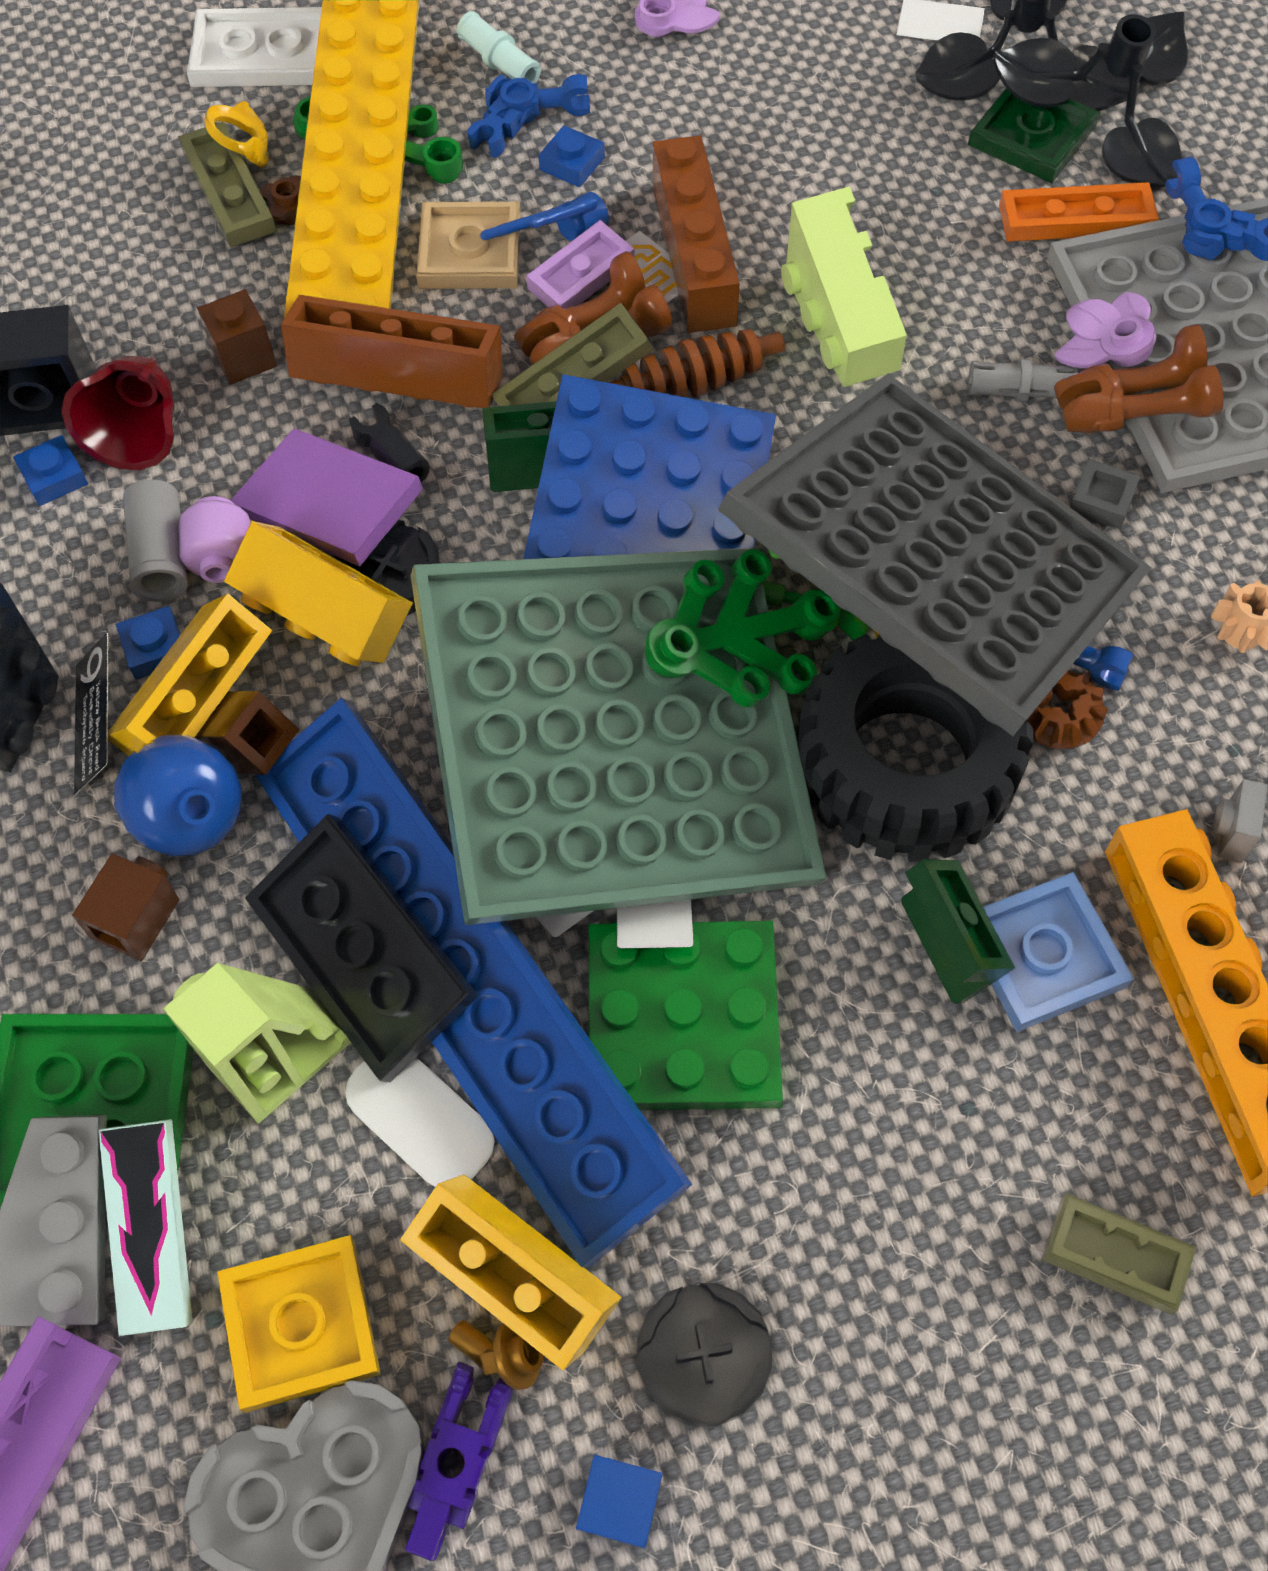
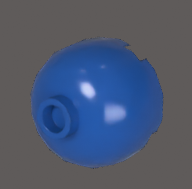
(178, 796)

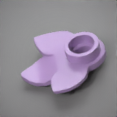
(666, 16)
(1109, 332)

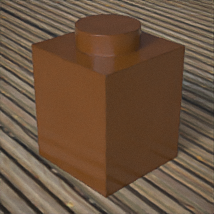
(237, 336)
(248, 731)
(127, 905)

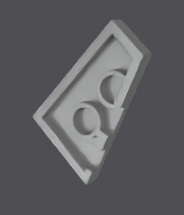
(55, 1225)

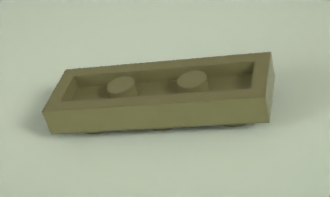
(227, 187)
(593, 353)

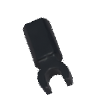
(389, 443)

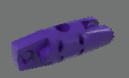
(436, 1495)

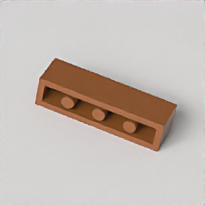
(695, 234)
(393, 351)

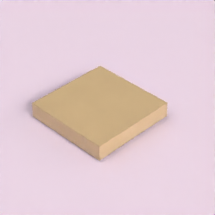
(456, 256)

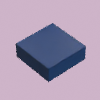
(619, 1501)

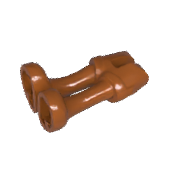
(627, 286)
(1102, 399)

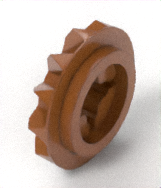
(1083, 719)

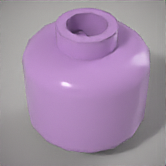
(211, 537)

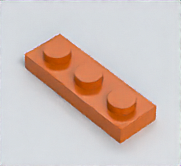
(1074, 210)

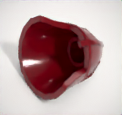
(122, 413)

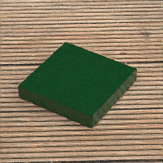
(1033, 136)

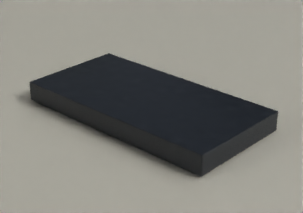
(360, 948)

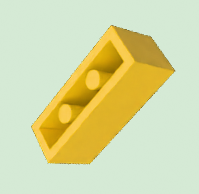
(317, 594)
(191, 676)
(511, 1270)

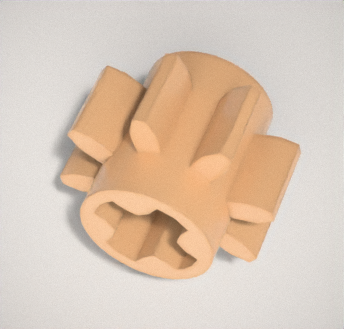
(1244, 616)

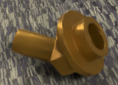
(505, 1355)

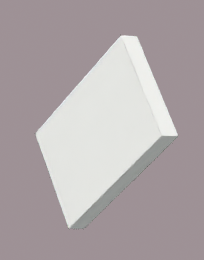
(254, 47)

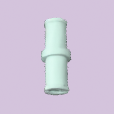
(497, 48)

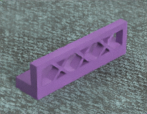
(42, 1412)

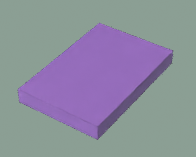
(328, 495)

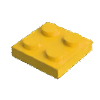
(297, 1324)

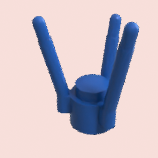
(571, 217)

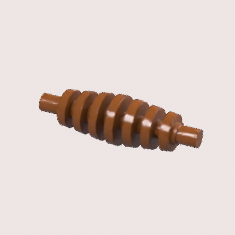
(702, 363)

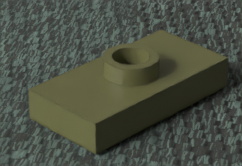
(1119, 1254)

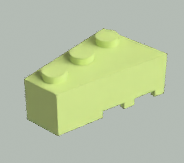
(838, 292)
(255, 1033)

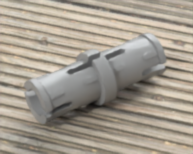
(1016, 379)

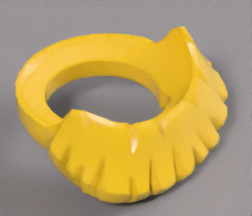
(247, 120)

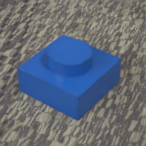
(571, 156)
(50, 470)
(148, 639)

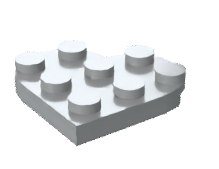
(313, 1493)

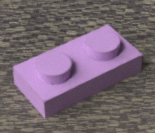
(578, 267)

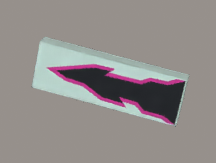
(145, 1227)

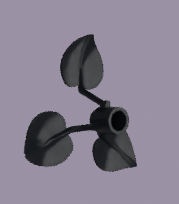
(1140, 48)
(964, 68)

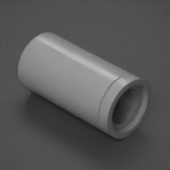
(153, 540)

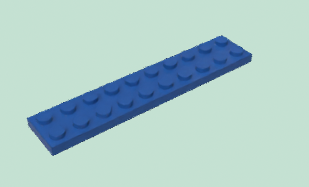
(517, 1044)

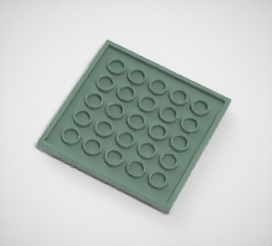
(582, 767)

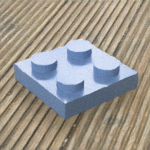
(1057, 952)

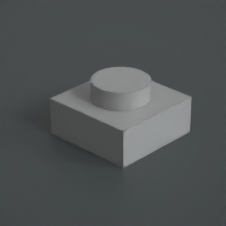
(1240, 820)

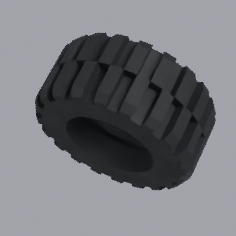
(890, 806)

